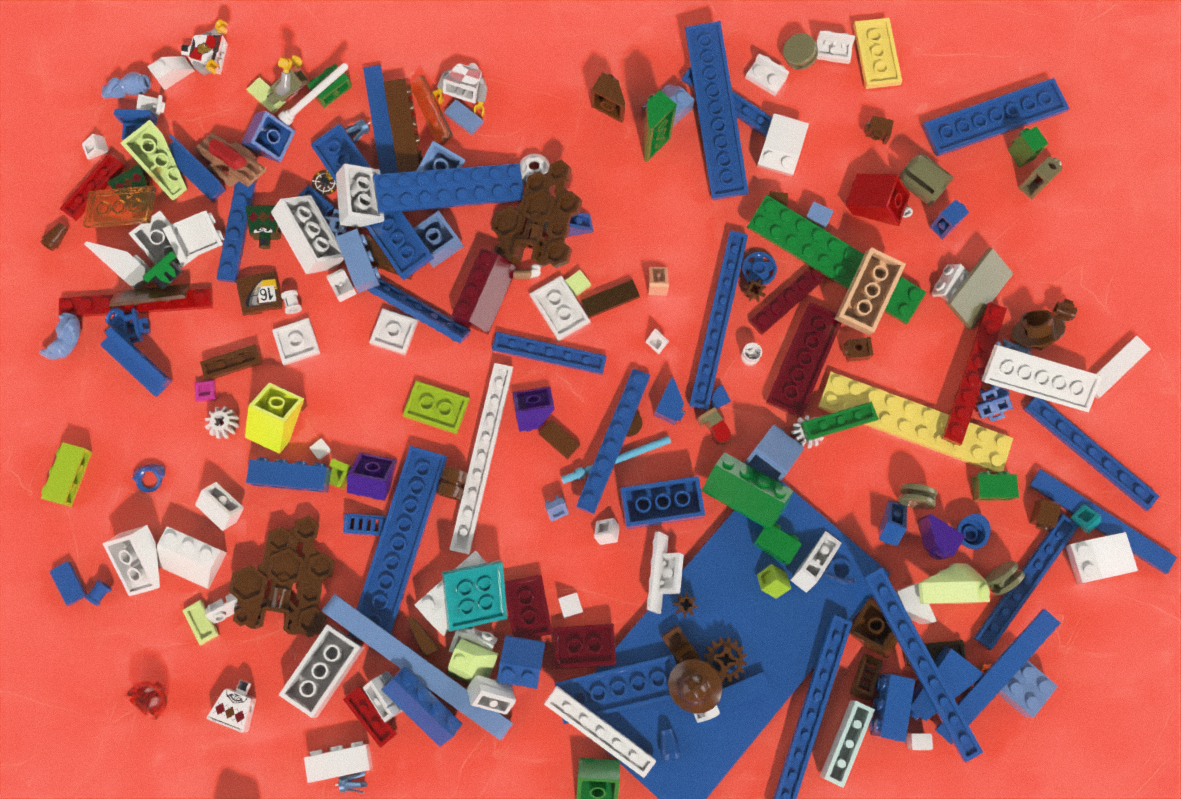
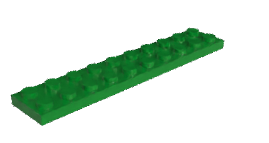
(825, 253)

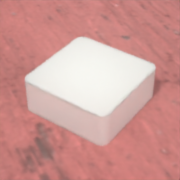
(320, 449)

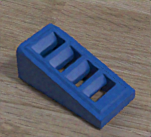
(347, 524)

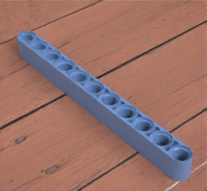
(421, 668)

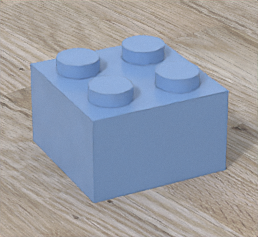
(438, 238)
(1028, 690)

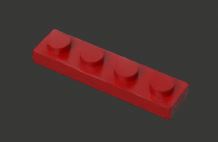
(97, 180)

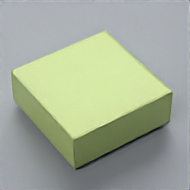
(578, 283)

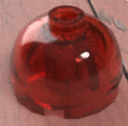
(148, 698)

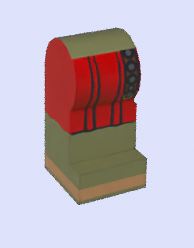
(716, 425)

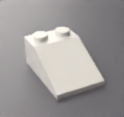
(783, 145)
(154, 240)
(122, 263)
(1101, 558)
(135, 559)

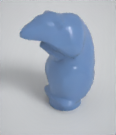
(130, 84)
(67, 337)

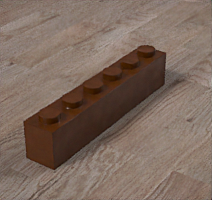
(403, 125)

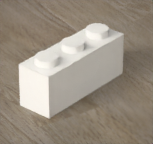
(338, 762)

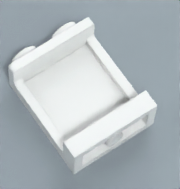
(193, 236)

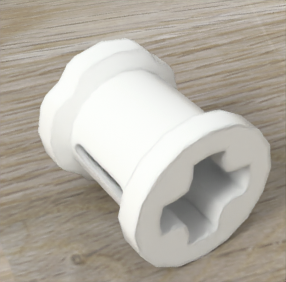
(291, 302)

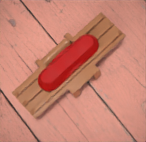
(236, 158)

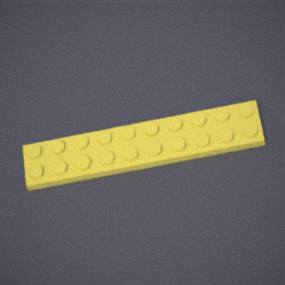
(917, 423)

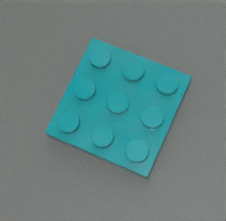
(474, 595)

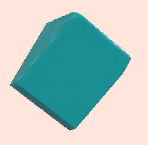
(1086, 518)

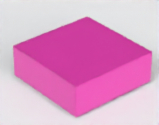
(205, 391)

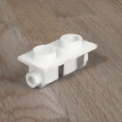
(219, 610)

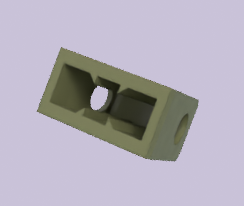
(1047, 171)

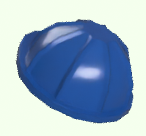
(976, 531)

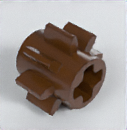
(756, 285)
(1065, 310)
(681, 608)

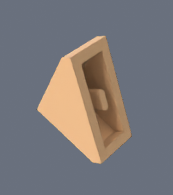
(658, 281)

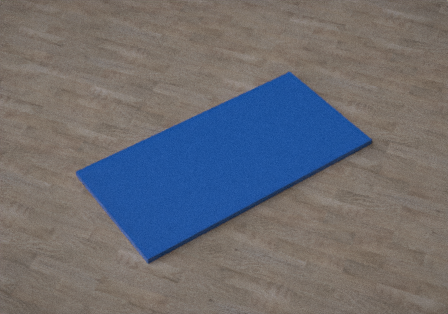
(776, 634)

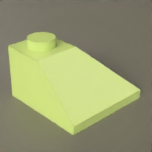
(470, 661)

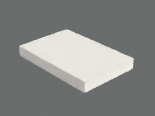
(559, 308)

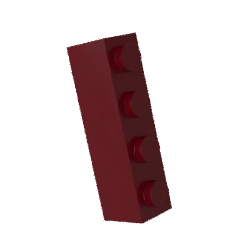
(484, 291)

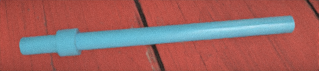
(580, 473)

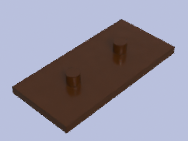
(149, 295)

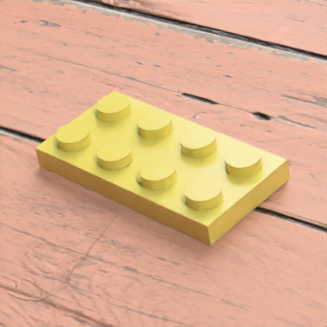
(877, 53)

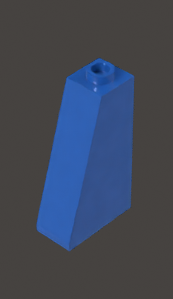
(958, 676)

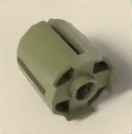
(925, 178)

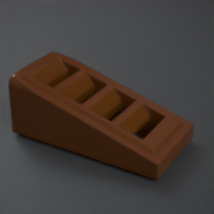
(424, 641)
(860, 693)

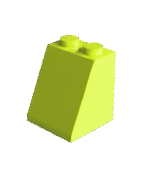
(273, 417)

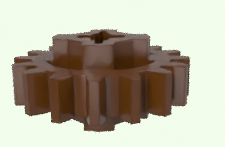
(723, 669)

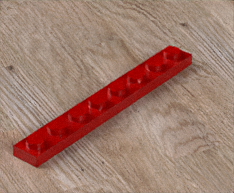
(99, 305)
(973, 373)

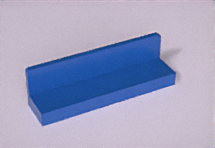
(195, 171)
(135, 362)

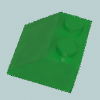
(598, 778)

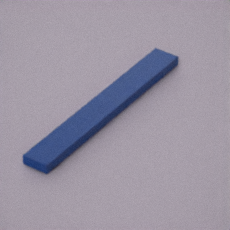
(380, 119)
(1091, 453)
(1109, 525)
(1034, 571)
(1004, 668)

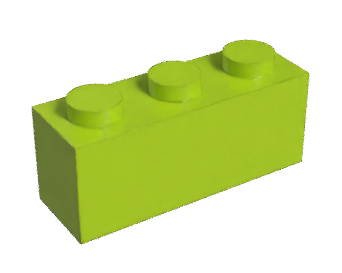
(66, 474)

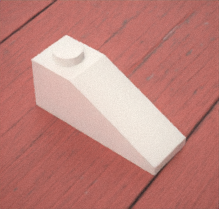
(816, 562)

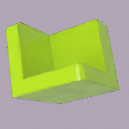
(339, 473)
(774, 581)

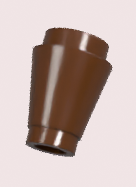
(54, 237)

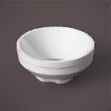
(526, 171)

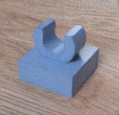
(556, 508)

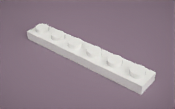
(600, 731)

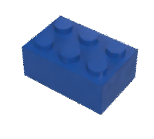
(892, 707)

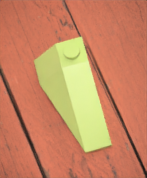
(154, 156)
(954, 586)

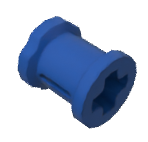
(98, 592)

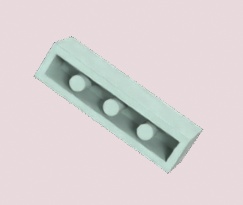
(847, 743)

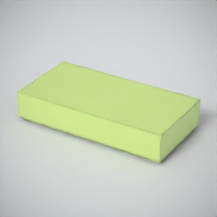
(259, 91)
(201, 626)

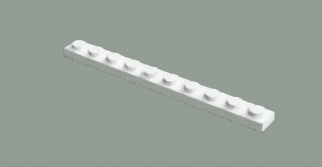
(481, 459)

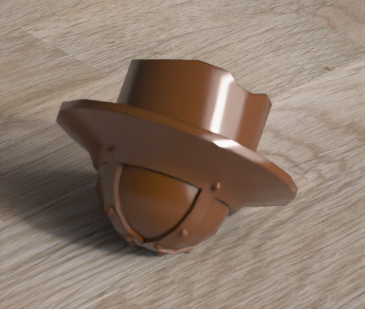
(1038, 329)
(695, 686)

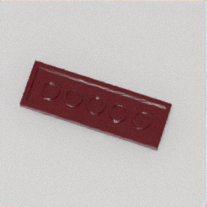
(804, 360)

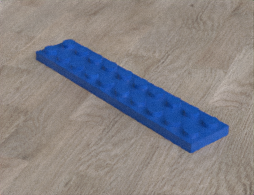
(716, 111)
(395, 233)
(401, 537)

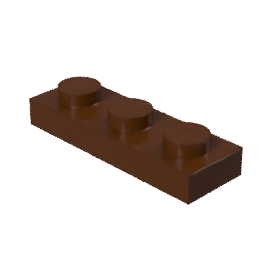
(231, 362)

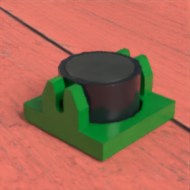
(164, 271)

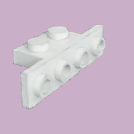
(665, 573)

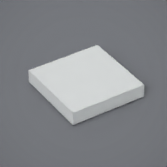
(393, 331)
(296, 341)

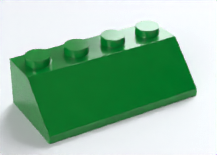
(658, 123)
(747, 491)

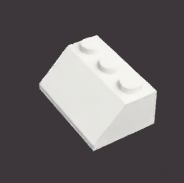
(357, 196)
(189, 557)

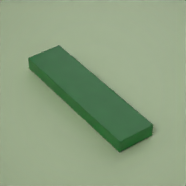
(839, 421)

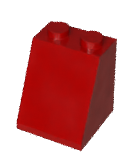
(878, 198)

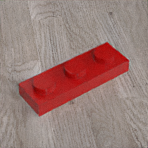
(369, 717)

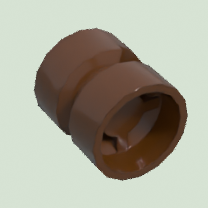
(451, 483)

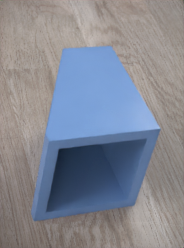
(775, 454)

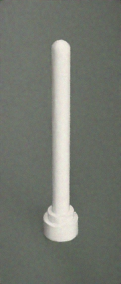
(288, 115)

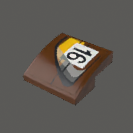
(259, 293)

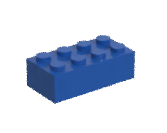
(662, 502)

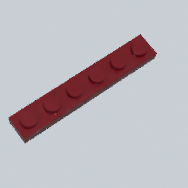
(787, 300)

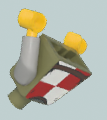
(290, 82)

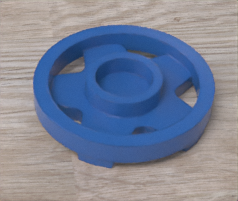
(759, 268)

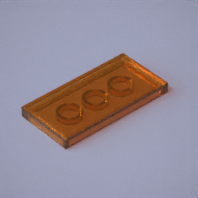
(119, 207)

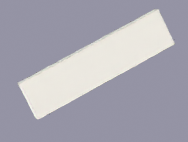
(1120, 364)

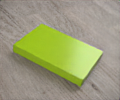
(436, 407)

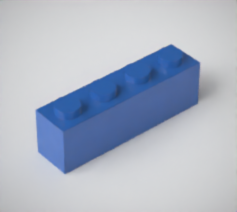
(288, 475)
(421, 706)

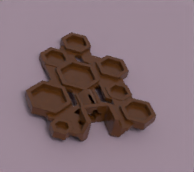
(539, 207)
(285, 568)

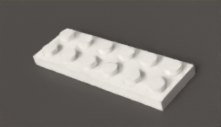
(1041, 378)

